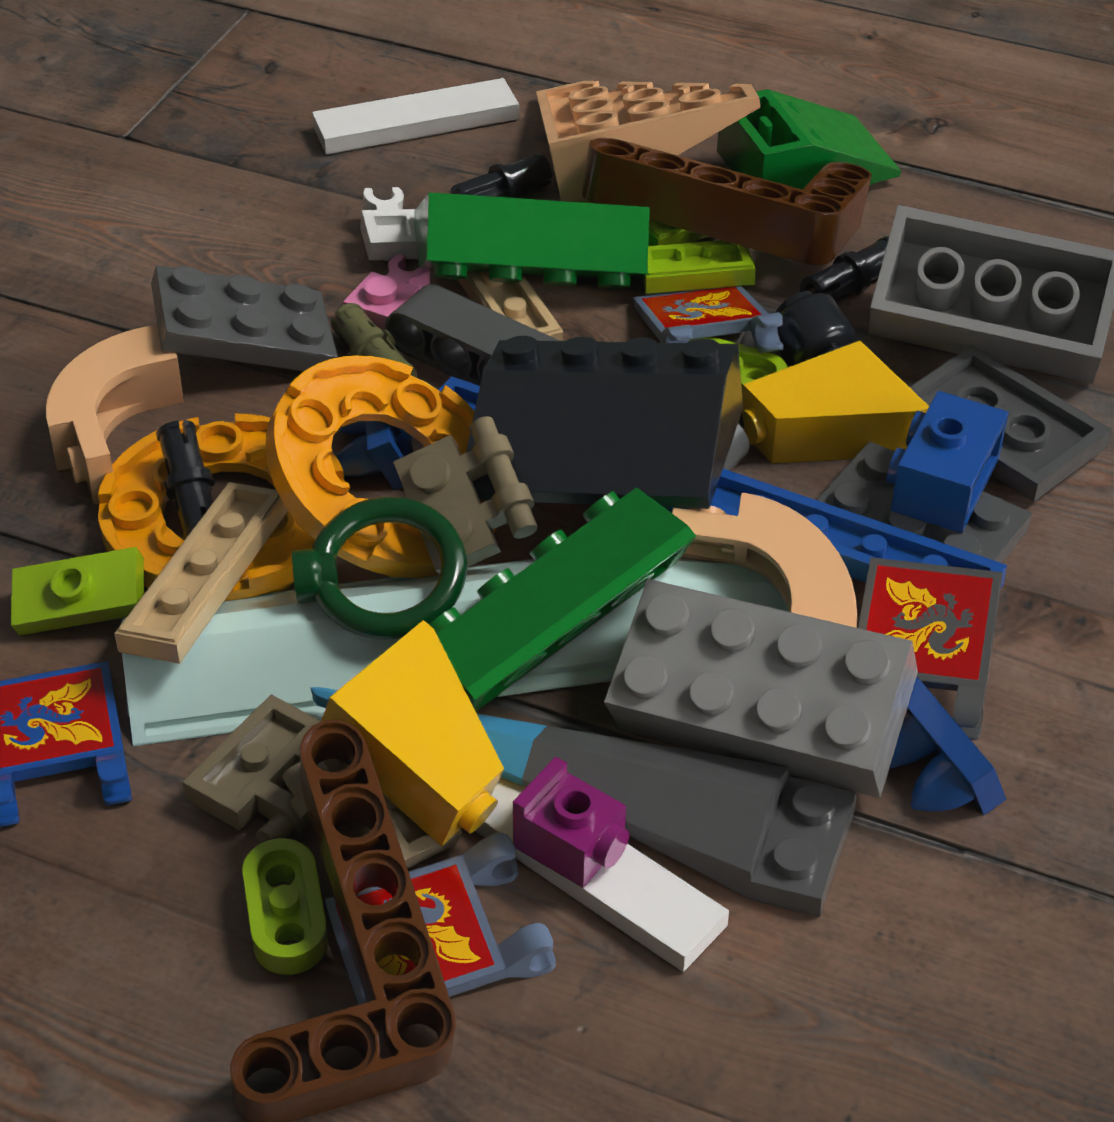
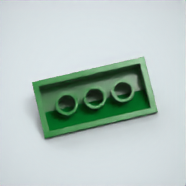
(532, 239)
(560, 593)

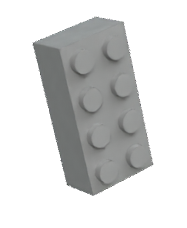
(995, 288)
(763, 686)

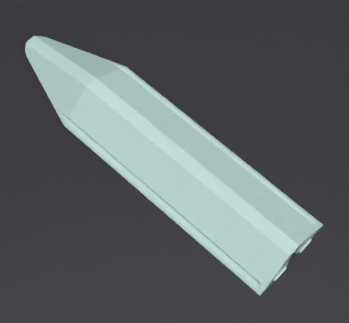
(288, 646)

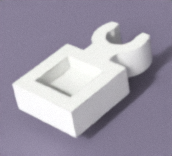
(387, 226)

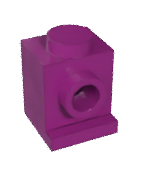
(569, 824)

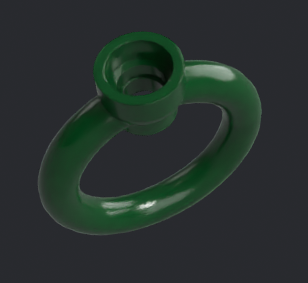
(317, 575)

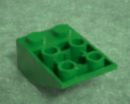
(796, 138)

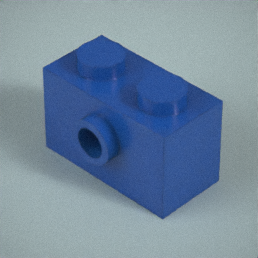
(946, 460)

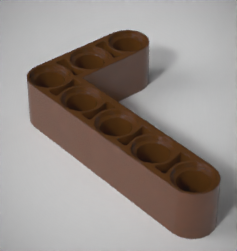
(731, 205)
(372, 935)

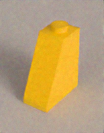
(829, 407)
(422, 735)

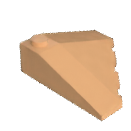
(633, 114)

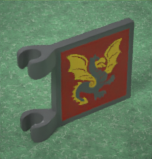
(947, 618)

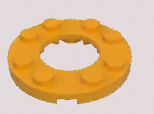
(302, 437)
(135, 502)

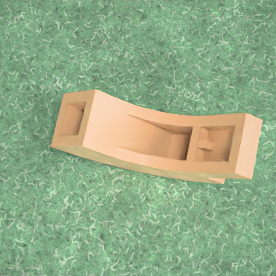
(103, 390)
(780, 548)

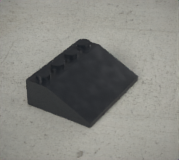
(613, 417)

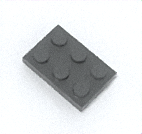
(240, 319)
(1042, 434)
(862, 489)

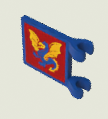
(59, 726)

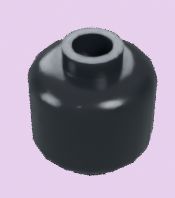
(812, 327)

